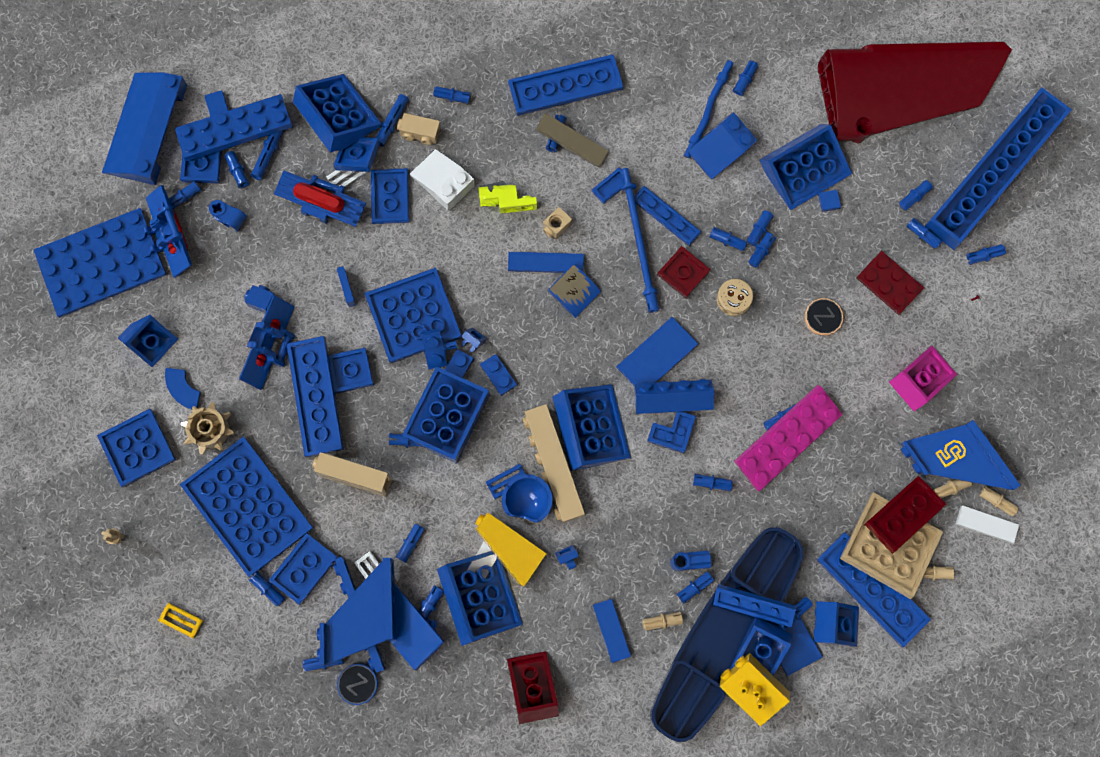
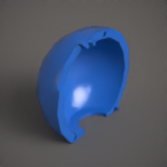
(527, 498)

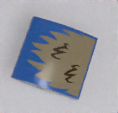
(574, 290)

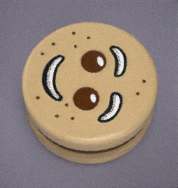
(734, 297)

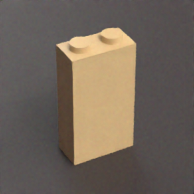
(352, 474)

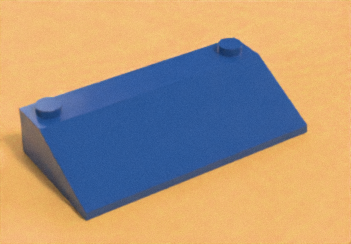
(143, 126)

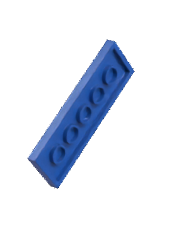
(565, 84)
(233, 127)
(315, 396)
(889, 608)

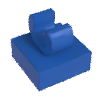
(473, 337)
(566, 556)

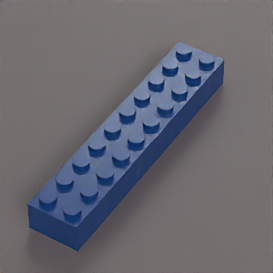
(997, 168)

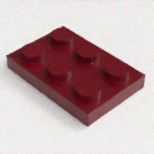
(890, 282)

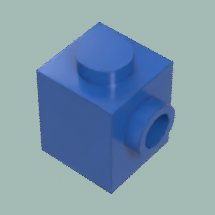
(258, 298)

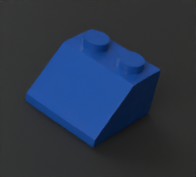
(836, 623)

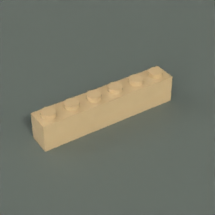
(554, 464)

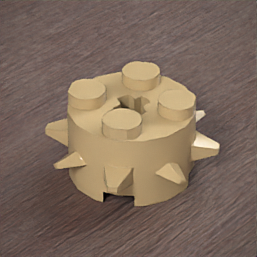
(197, 424)

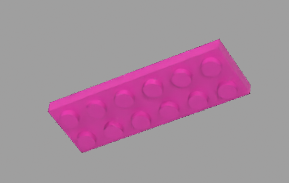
(788, 438)

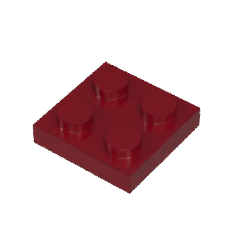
(683, 272)

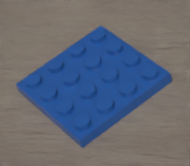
(409, 308)

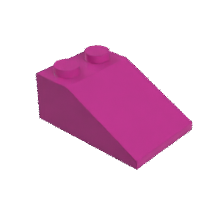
(923, 378)

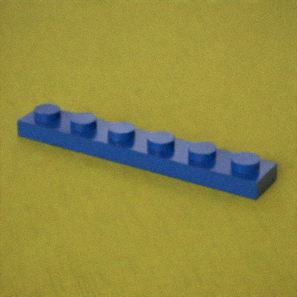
(348, 587)

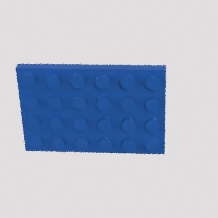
(99, 262)
(246, 506)

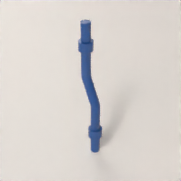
(721, 79)

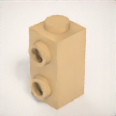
(419, 128)

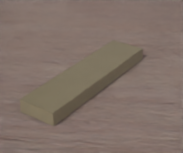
(571, 140)

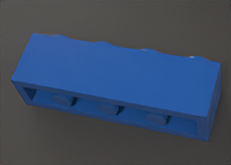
(674, 396)

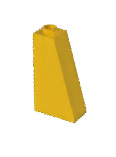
(511, 549)

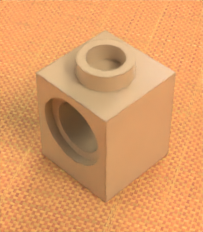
(560, 217)

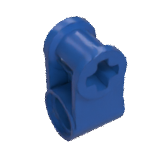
(228, 216)

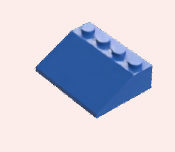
(335, 111)
(806, 165)
(446, 414)
(591, 426)
(478, 603)

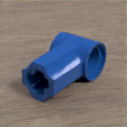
(692, 560)

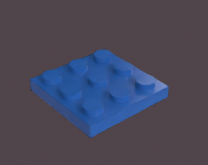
(136, 448)

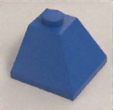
(148, 339)

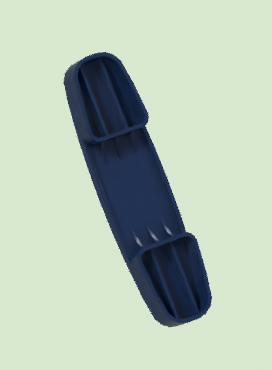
(693, 681)

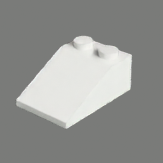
(443, 179)

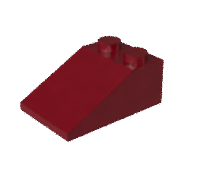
(533, 687)

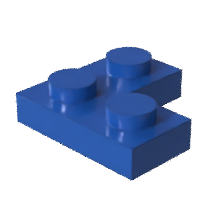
(675, 437)

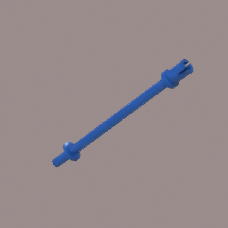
(649, 292)

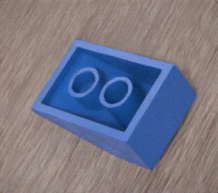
(722, 145)
(765, 643)

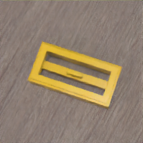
(195, 627)

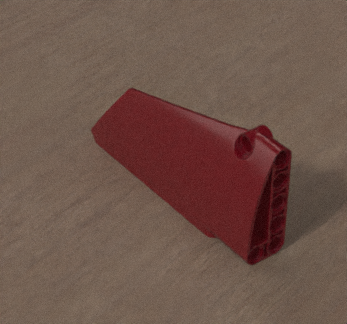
(905, 83)

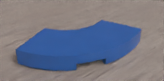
(180, 389)

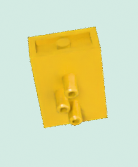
(754, 689)

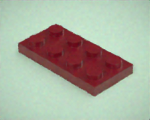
(905, 514)

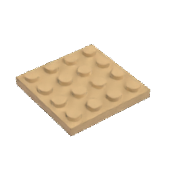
(898, 570)

